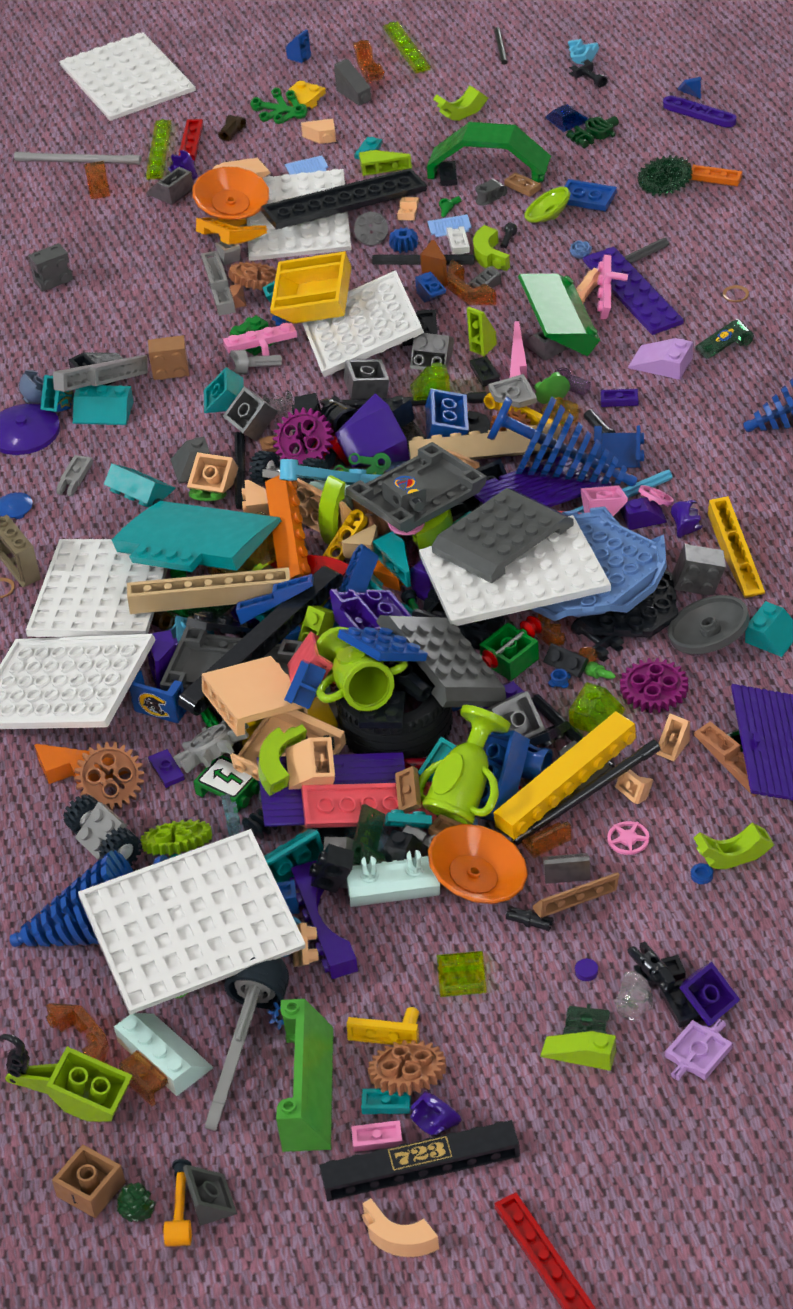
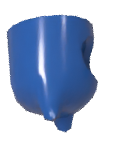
(536, 761)

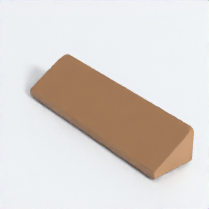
(576, 895)

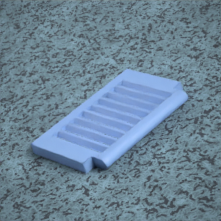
(307, 165)
(439, 226)

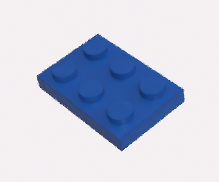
(590, 194)

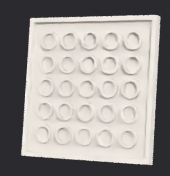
(374, 320)

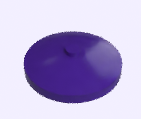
(27, 429)

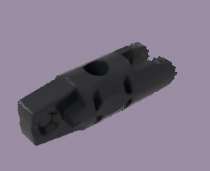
(652, 966)

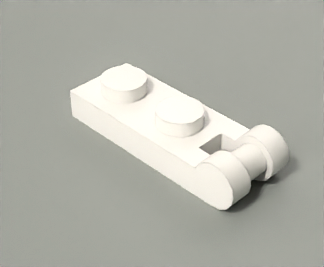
(458, 240)

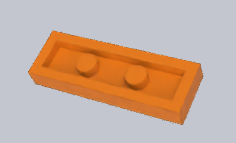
(716, 175)

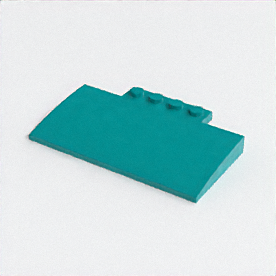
(193, 535)

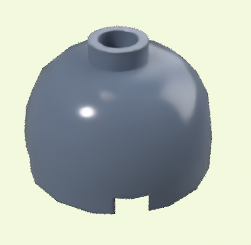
(31, 387)

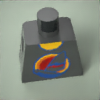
(405, 491)

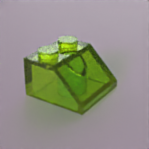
(431, 377)
(593, 707)

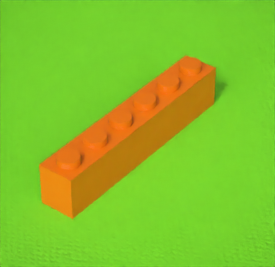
(288, 534)

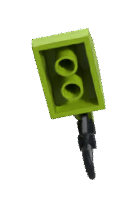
(76, 1083)

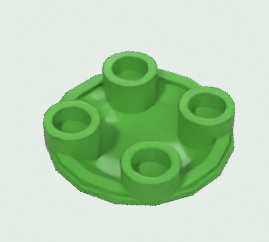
(552, 387)
(205, 495)

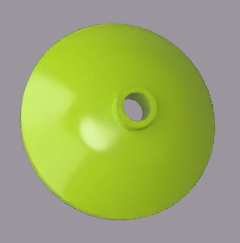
(548, 205)

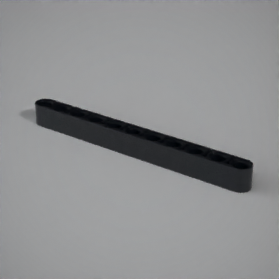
(266, 634)

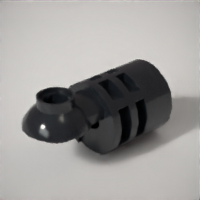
(336, 412)

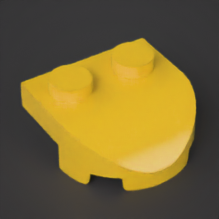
(307, 93)

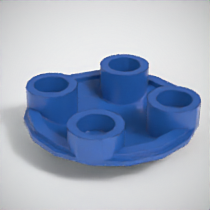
(15, 505)

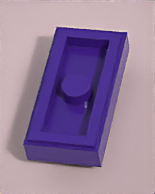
(619, 397)
(166, 768)

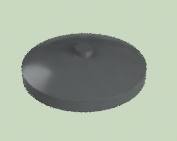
(709, 624)

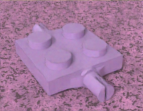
(698, 1049)

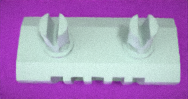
(391, 881)

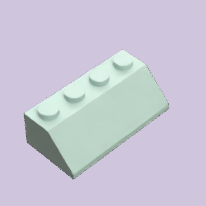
(163, 1049)

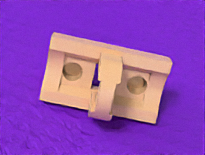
(306, 956)

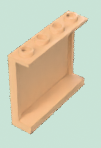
(248, 692)
(247, 758)

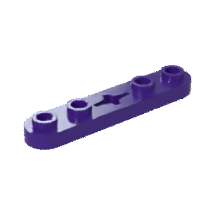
(699, 111)

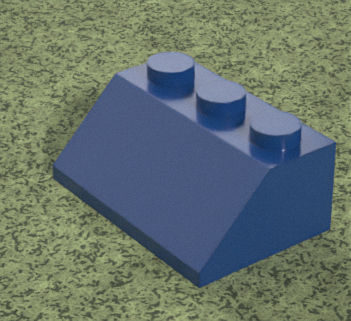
(446, 413)

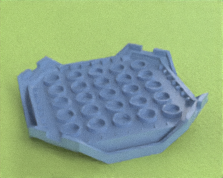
(628, 560)

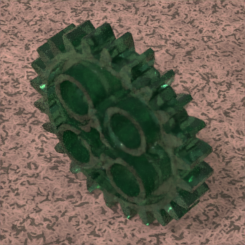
(665, 175)

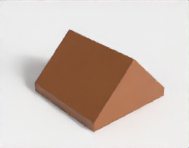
(434, 261)

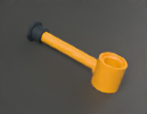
(178, 1231)

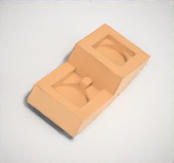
(408, 208)

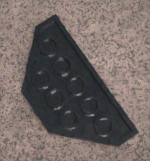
(643, 620)

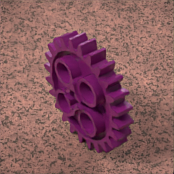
(319, 432)
(654, 685)

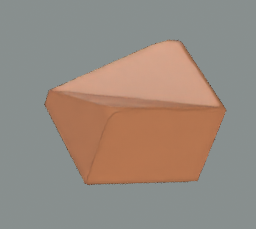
(238, 295)

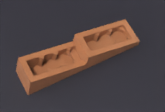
(725, 751)

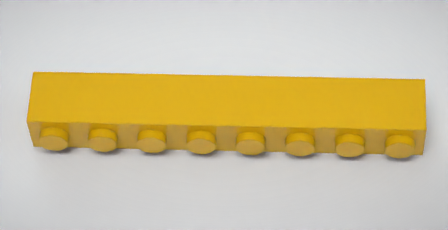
(564, 775)

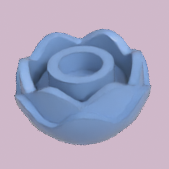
(580, 249)

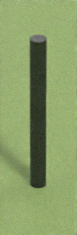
(500, 45)

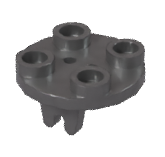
(379, 228)

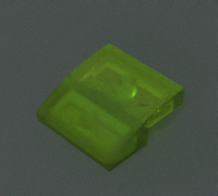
(457, 966)

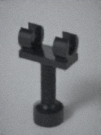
(599, 80)
(600, 644)

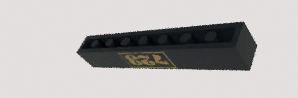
(419, 1160)

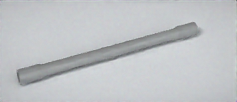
(86, 158)

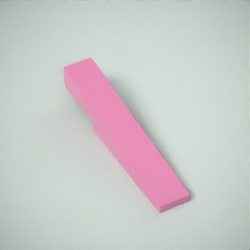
(518, 359)

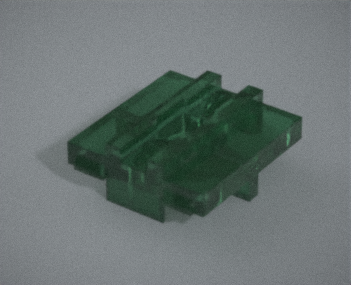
(576, 1016)

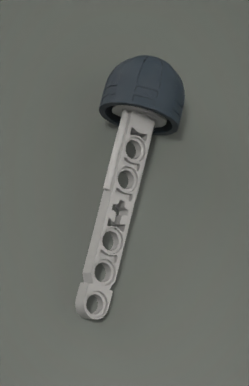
(253, 988)

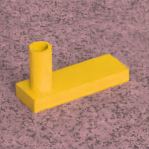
(384, 1031)

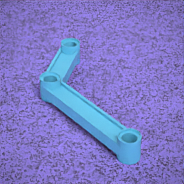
(291, 470)

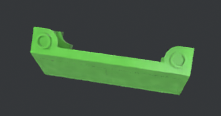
(307, 1117)

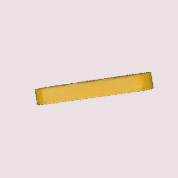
(349, 521)

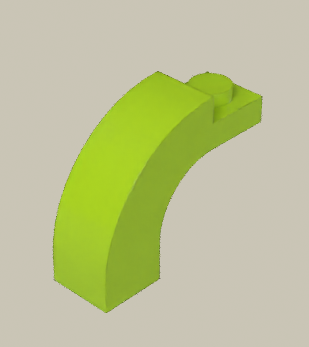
(465, 106)
(484, 254)
(432, 528)
(270, 770)
(741, 849)

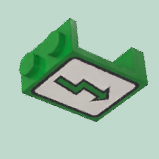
(224, 779)

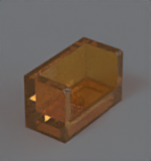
(97, 179)

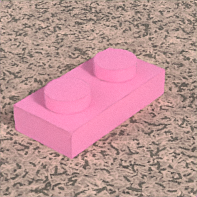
(376, 1136)

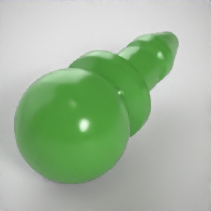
(595, 670)

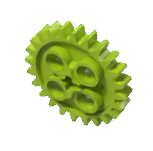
(176, 837)

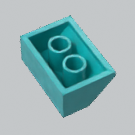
(102, 405)
(136, 485)
(297, 851)

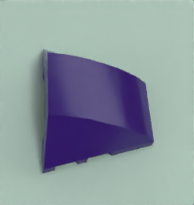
(372, 432)
(363, 609)

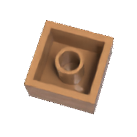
(168, 357)
(88, 1181)

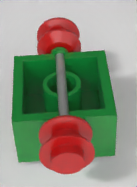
(511, 649)

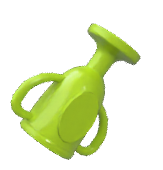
(359, 677)
(463, 773)

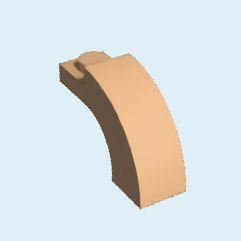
(398, 1239)

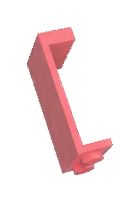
(309, 652)

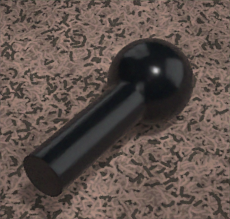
(510, 229)

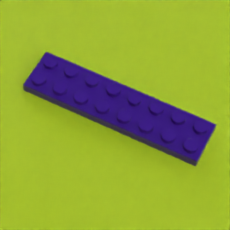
(637, 293)

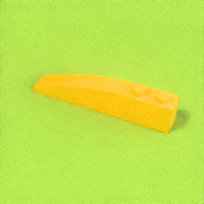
(735, 547)

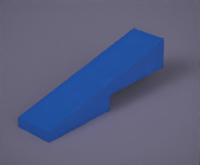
(281, 592)

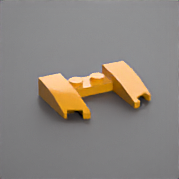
(229, 229)

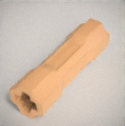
(588, 284)

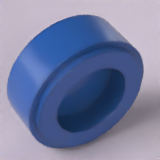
(701, 873)

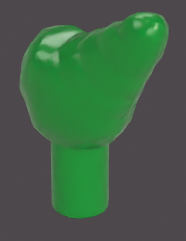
(446, 205)

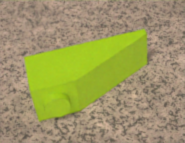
(383, 161)
(480, 331)
(582, 1048)

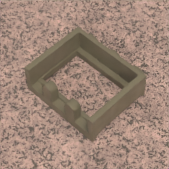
(15, 542)

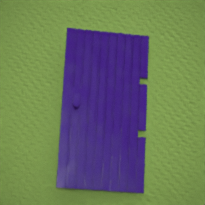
(542, 489)
(766, 739)
(286, 806)

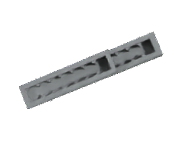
(218, 283)
(100, 373)

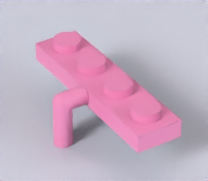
(604, 280)
(260, 338)

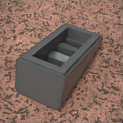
(490, 274)

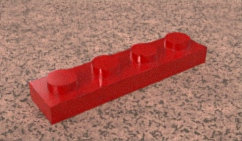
(192, 137)

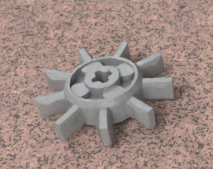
(208, 746)

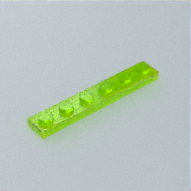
(406, 47)
(159, 149)

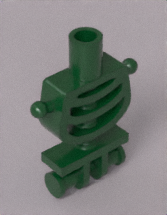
(594, 129)

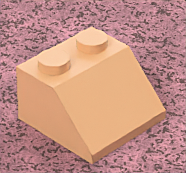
(212, 473)

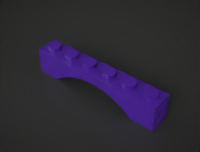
(336, 951)

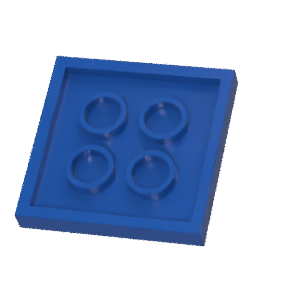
(382, 644)

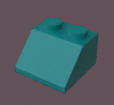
(222, 391)
(770, 629)

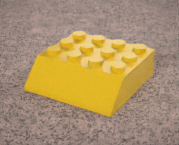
(311, 288)

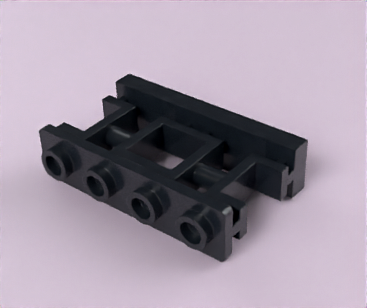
(474, 632)

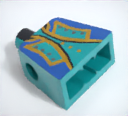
(53, 399)

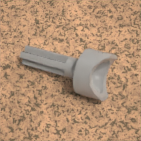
(242, 361)

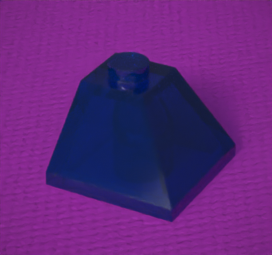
(566, 117)

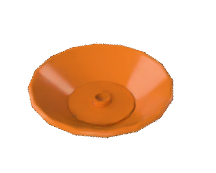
(230, 193)
(477, 863)

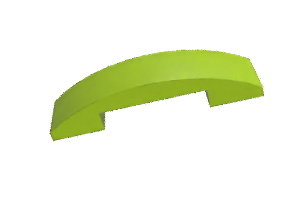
(332, 494)

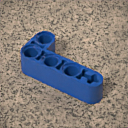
(358, 571)

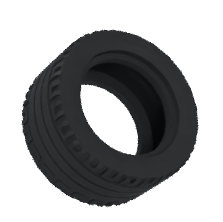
(419, 732)

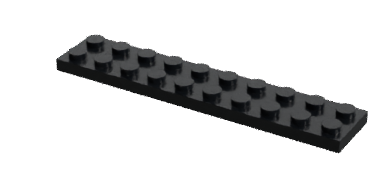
(343, 198)

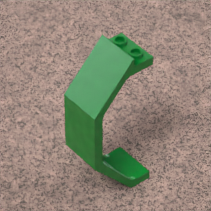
(492, 136)

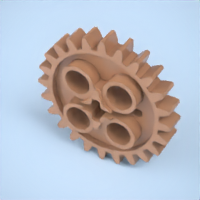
(252, 274)
(122, 762)
(407, 1067)

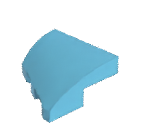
(582, 52)

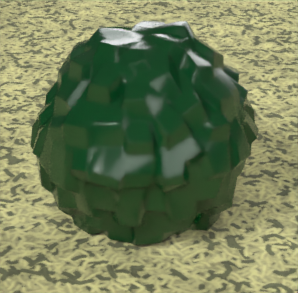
(135, 1203)

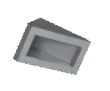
(228, 253)

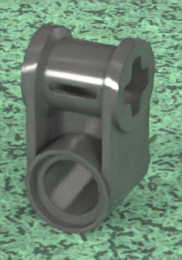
(489, 192)

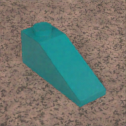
(393, 556)

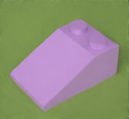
(664, 358)

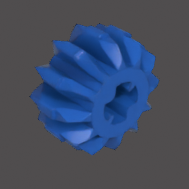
(403, 240)

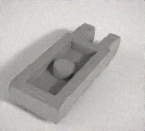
(74, 474)

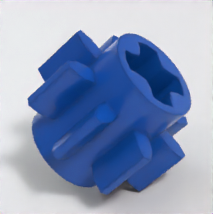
(275, 1013)

